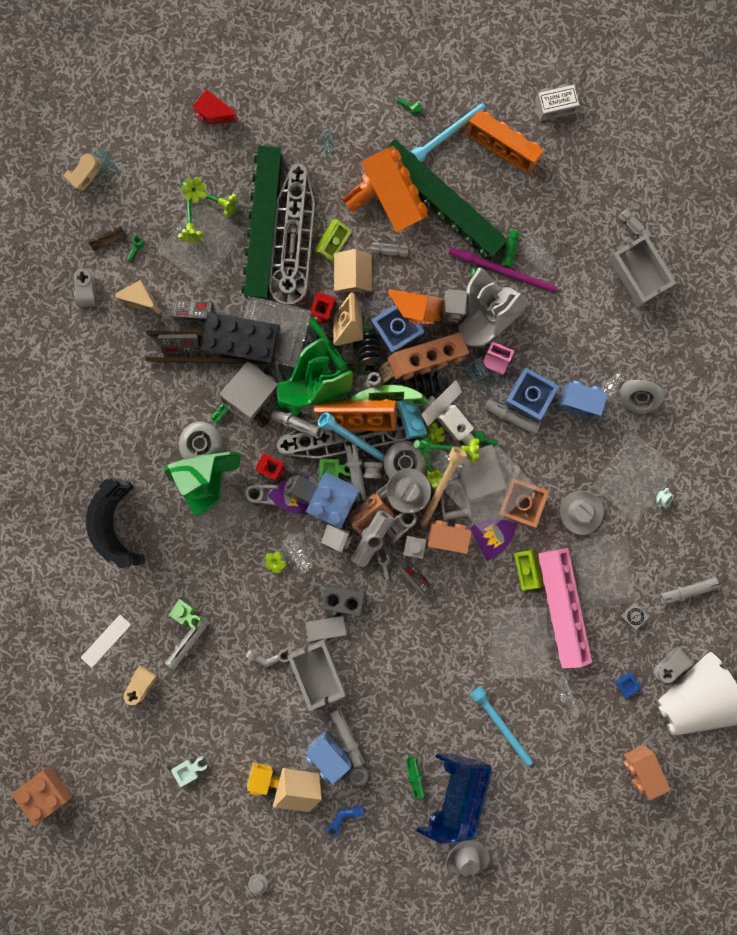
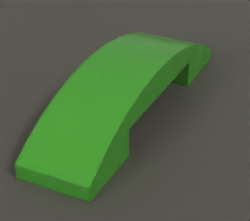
(392, 392)

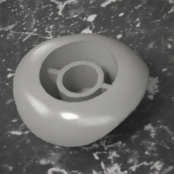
(641, 396)
(199, 440)
(403, 456)
(408, 490)
(581, 512)
(467, 858)

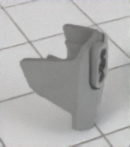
(489, 309)

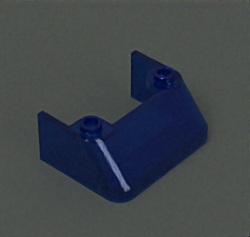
(462, 800)

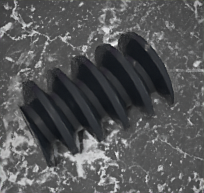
(369, 354)
(425, 383)

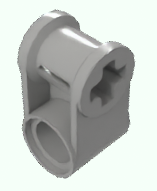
(85, 293)
(262, 496)
(399, 527)
(675, 663)

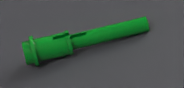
(333, 354)

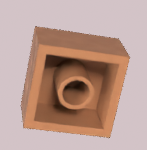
(449, 538)
(646, 772)
(41, 795)

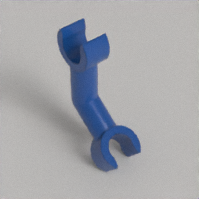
(356, 811)

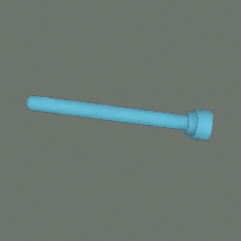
(421, 152)
(328, 422)
(480, 697)

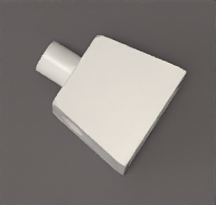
(450, 419)

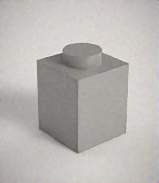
(414, 547)

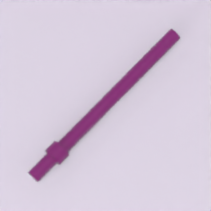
(468, 257)

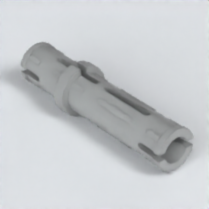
(507, 414)
(291, 421)
(355, 469)
(681, 593)
(175, 659)
(345, 734)

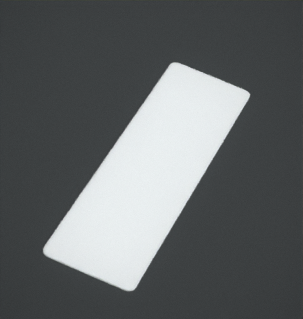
(441, 403)
(105, 641)

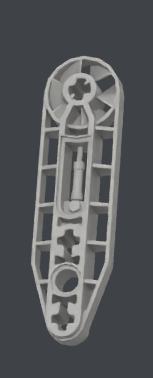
(292, 226)
(335, 439)

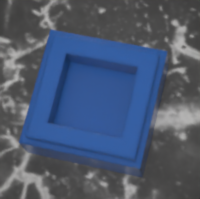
(628, 685)

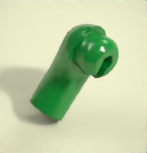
(296, 411)

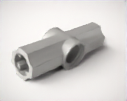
(368, 545)

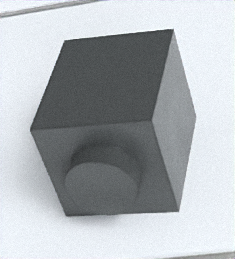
(300, 489)

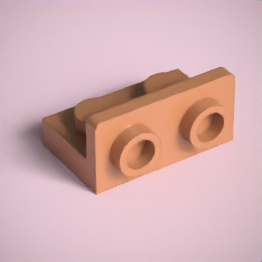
(364, 514)

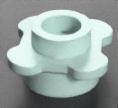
(664, 498)

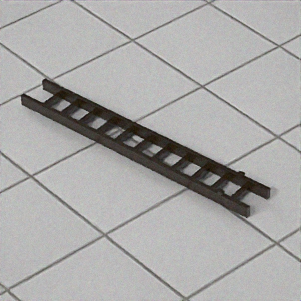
(222, 360)

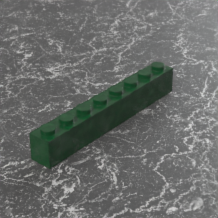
(451, 207)
(262, 221)

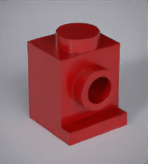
(322, 300)
(263, 467)

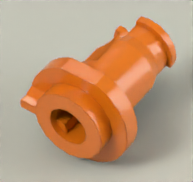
(360, 195)

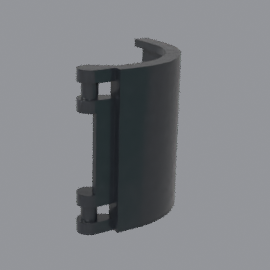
(100, 524)

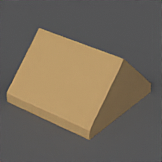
(352, 271)
(138, 297)
(348, 322)
(298, 790)

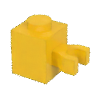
(260, 779)

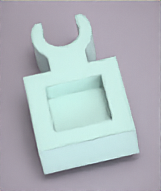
(187, 772)

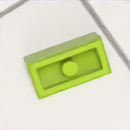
(333, 239)
(529, 569)

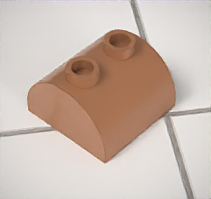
(530, 509)

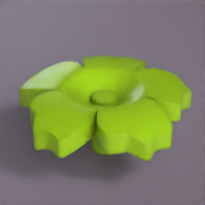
(274, 562)

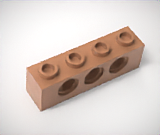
(452, 344)

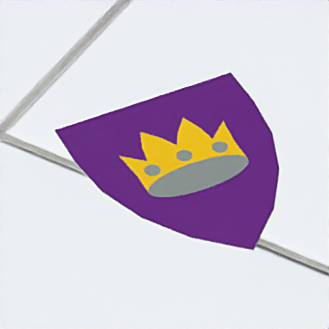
(286, 502)
(496, 539)

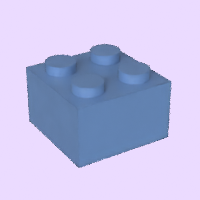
(396, 330)
(531, 394)
(582, 400)
(333, 500)
(328, 758)

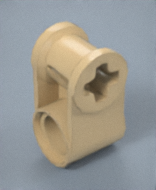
(141, 683)

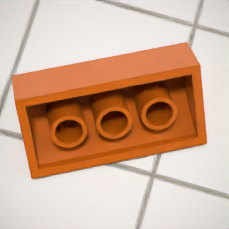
(504, 141)
(395, 188)
(418, 307)
(361, 415)

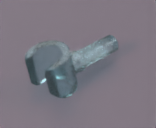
(326, 139)

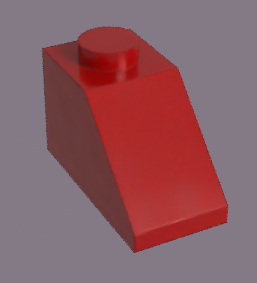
(213, 110)

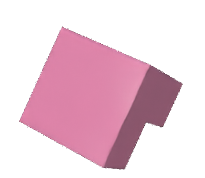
(497, 358)

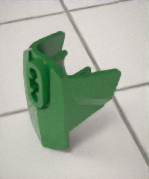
(312, 379)
(201, 478)

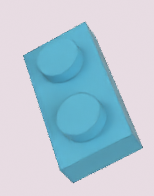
(411, 420)

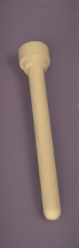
(456, 457)

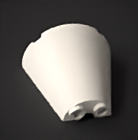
(701, 699)

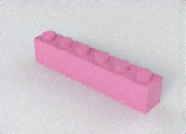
(565, 608)

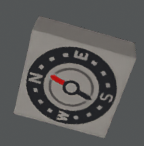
(634, 616)

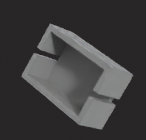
(642, 270)
(317, 674)

